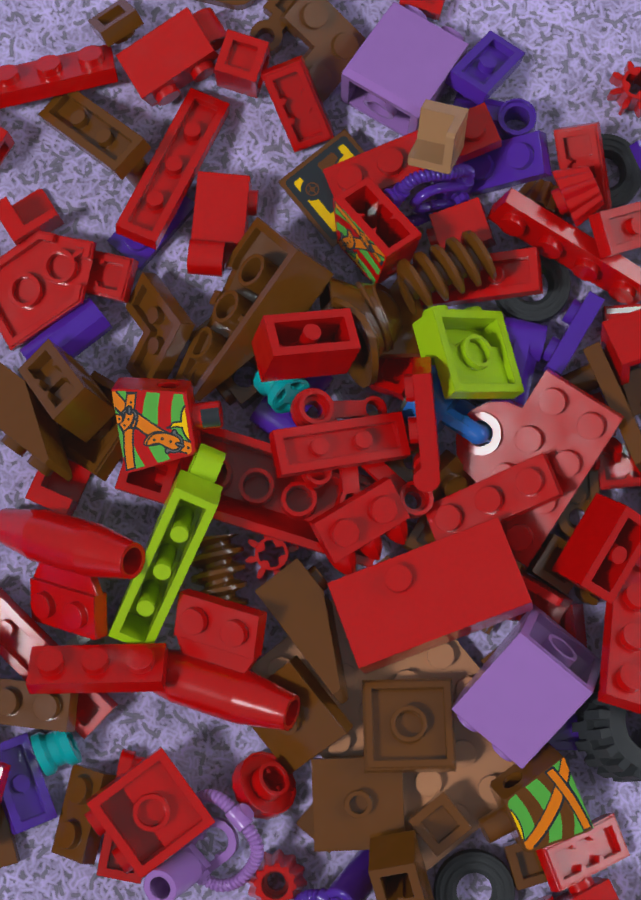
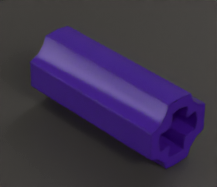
(73, 331)

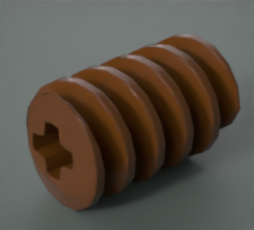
(444, 269)
(219, 568)

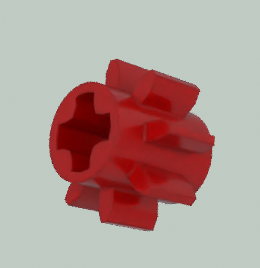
(621, 94)
(260, 548)

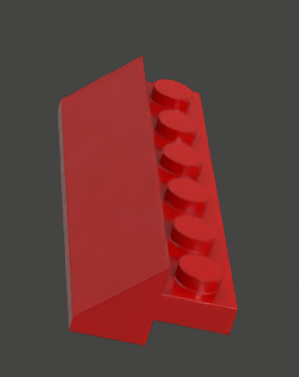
(250, 491)

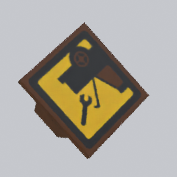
(310, 189)

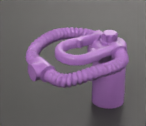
(191, 867)

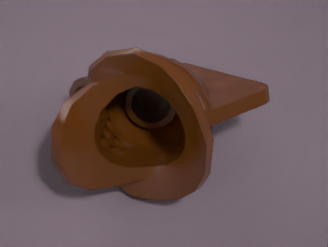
(380, 322)

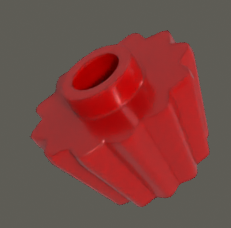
(576, 193)
(281, 864)

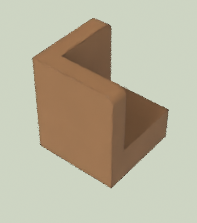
(439, 136)

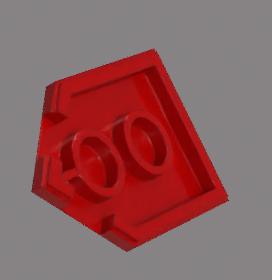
(41, 283)

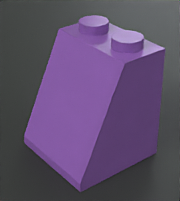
(401, 67)
(528, 687)

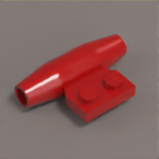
(69, 560)
(214, 663)

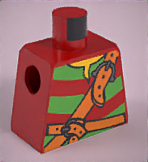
(373, 230)
(160, 420)

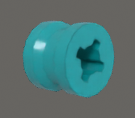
(280, 392)
(55, 750)

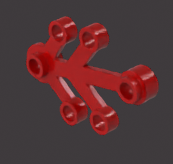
(349, 477)

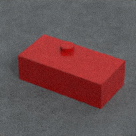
(430, 596)

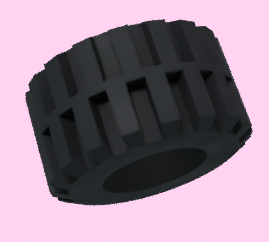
(606, 740)

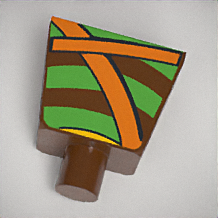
(536, 803)

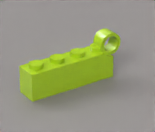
(170, 549)

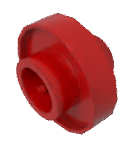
(264, 785)

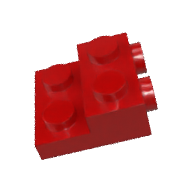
(148, 813)

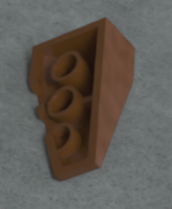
(265, 279)

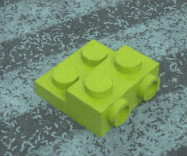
(469, 352)

